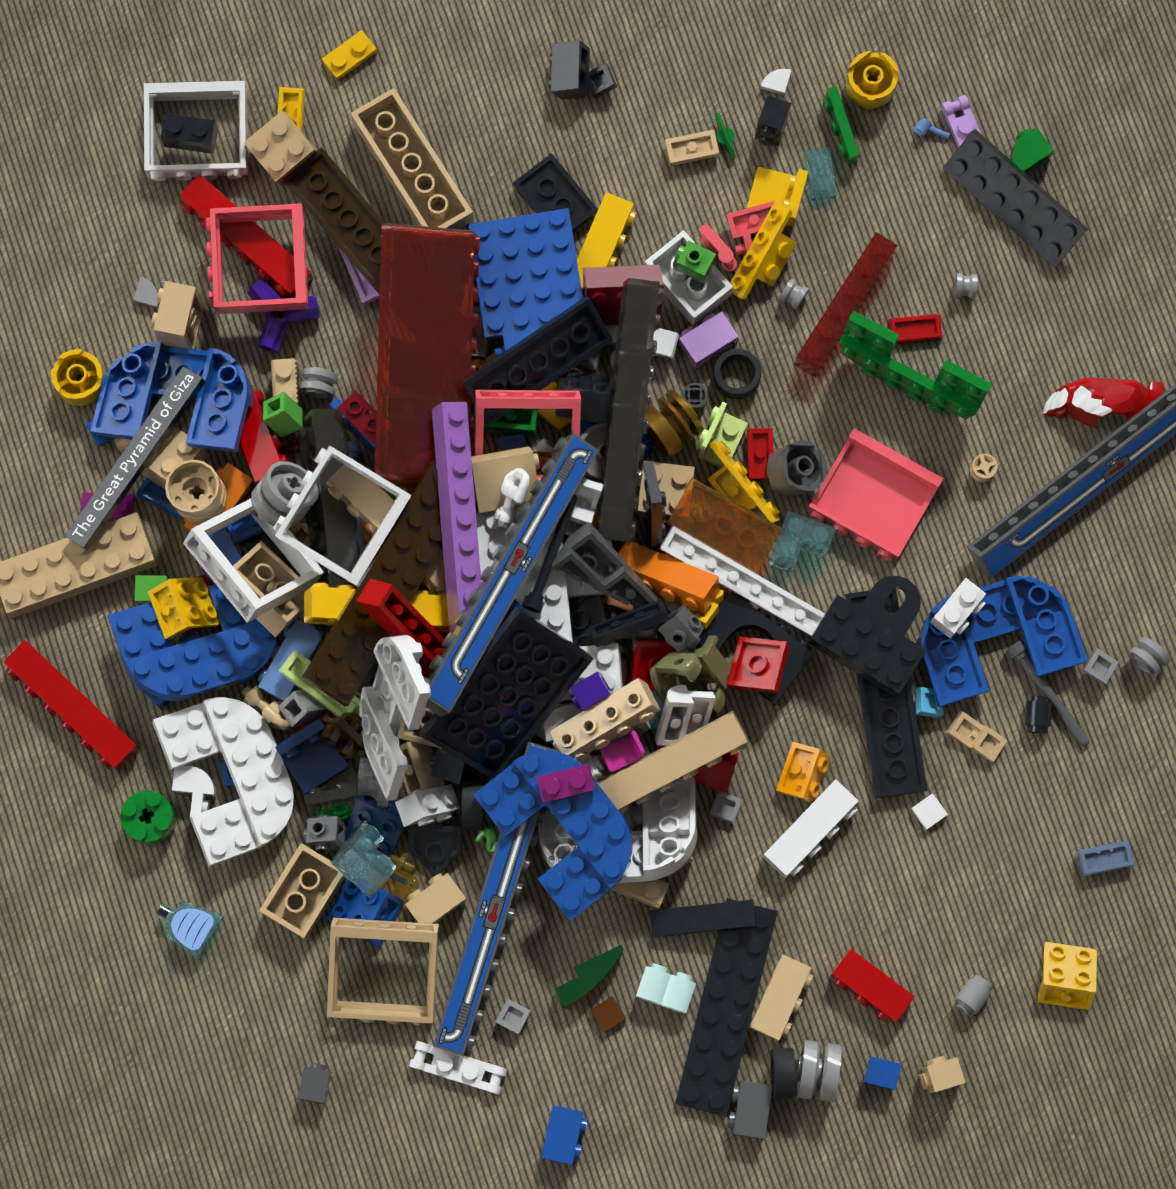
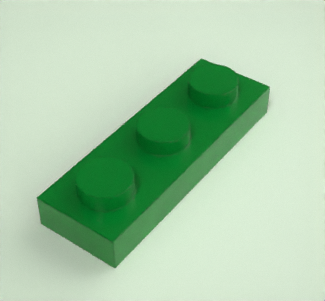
(840, 126)

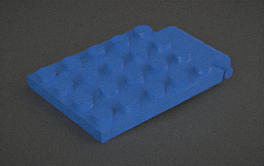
(525, 273)

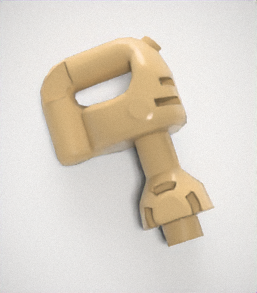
(270, 712)

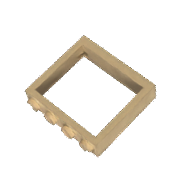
(383, 931)

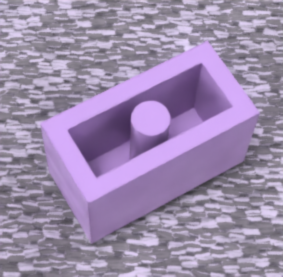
(707, 339)

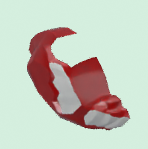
(1101, 397)

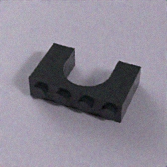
(737, 615)

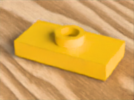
(292, 102)

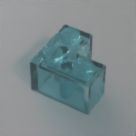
(798, 534)
(362, 861)

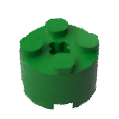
(161, 823)

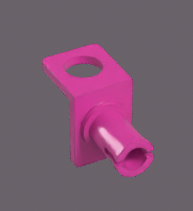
(623, 752)

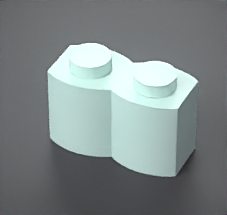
(666, 989)

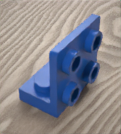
(355, 904)

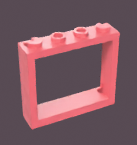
(214, 250)
(524, 399)

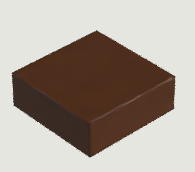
(608, 1014)

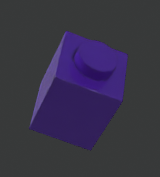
(590, 691)

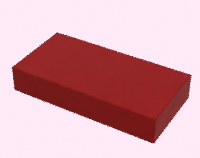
(917, 328)

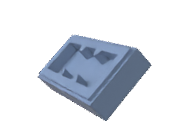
(1105, 858)

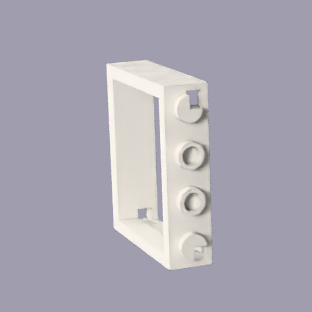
(194, 91)
(379, 536)
(229, 579)

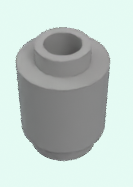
(973, 995)

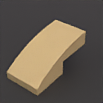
(976, 736)

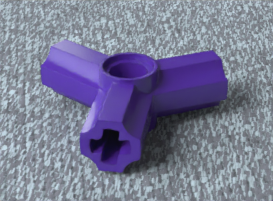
(275, 329)

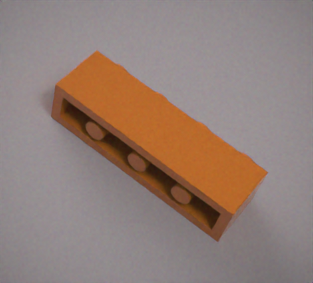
(672, 578)

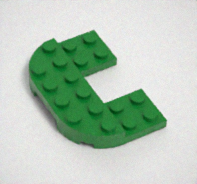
(871, 348)

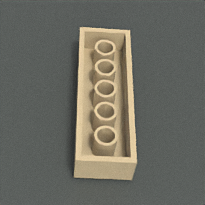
(411, 163)
(68, 569)
(675, 760)

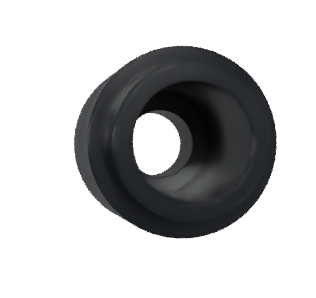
(1038, 714)

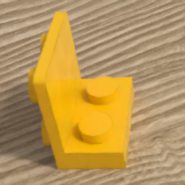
(778, 187)
(182, 606)
(1068, 976)

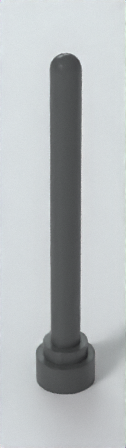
(1019, 653)

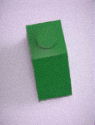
(1031, 150)

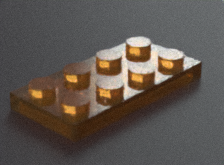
(724, 525)

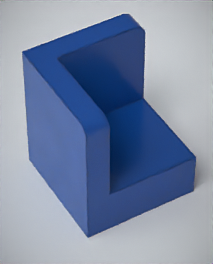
(882, 1073)

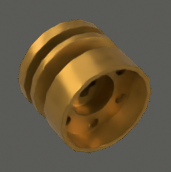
(674, 420)

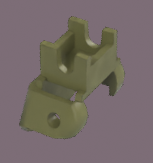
(693, 668)

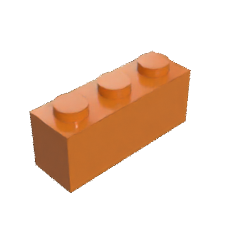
(237, 486)

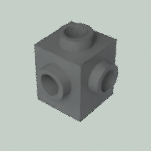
(682, 629)
(324, 833)

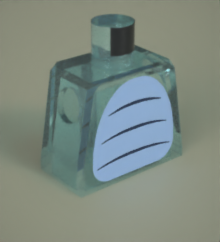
(190, 926)

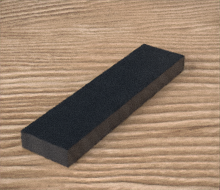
(703, 918)

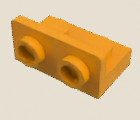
(803, 772)

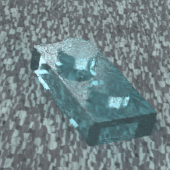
(820, 174)

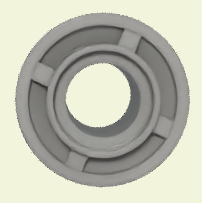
(318, 382)
(1149, 656)

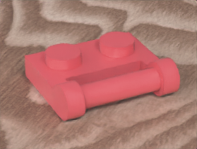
(715, 244)

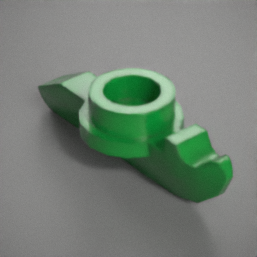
(725, 135)
(340, 810)

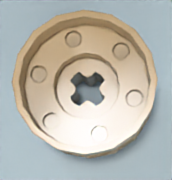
(186, 482)

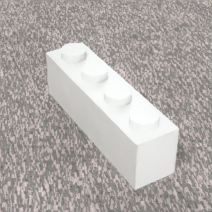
(810, 828)

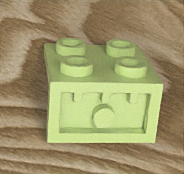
(723, 428)

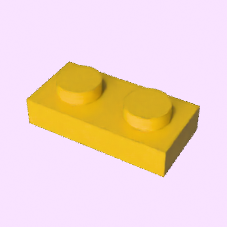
(349, 55)

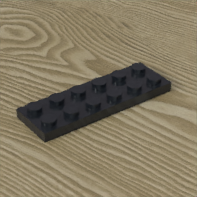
(1015, 198)
(542, 355)

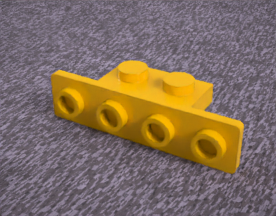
(766, 254)
(735, 485)

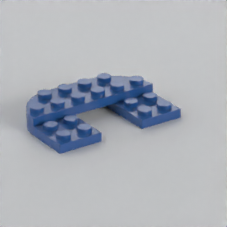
(149, 372)
(1009, 607)
(192, 666)
(589, 819)

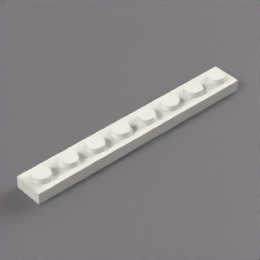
(742, 581)

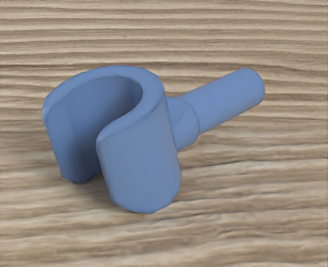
(925, 126)

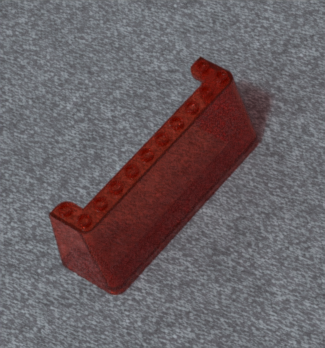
(422, 341)

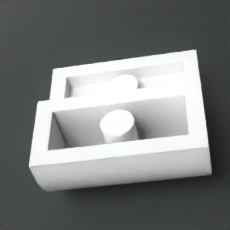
(683, 713)

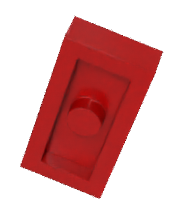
(758, 450)

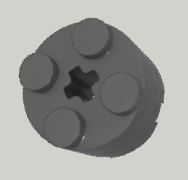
(796, 469)

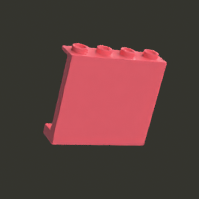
(874, 495)

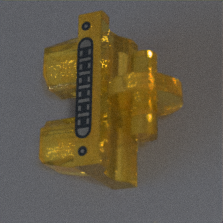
(406, 881)

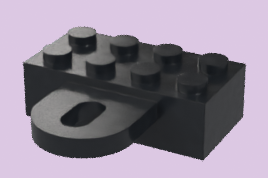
(871, 638)

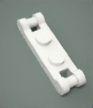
(458, 1067)

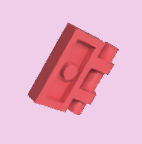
(747, 222)

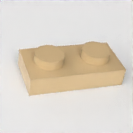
(692, 147)

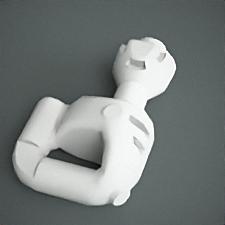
(515, 489)

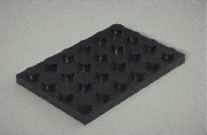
(508, 694)

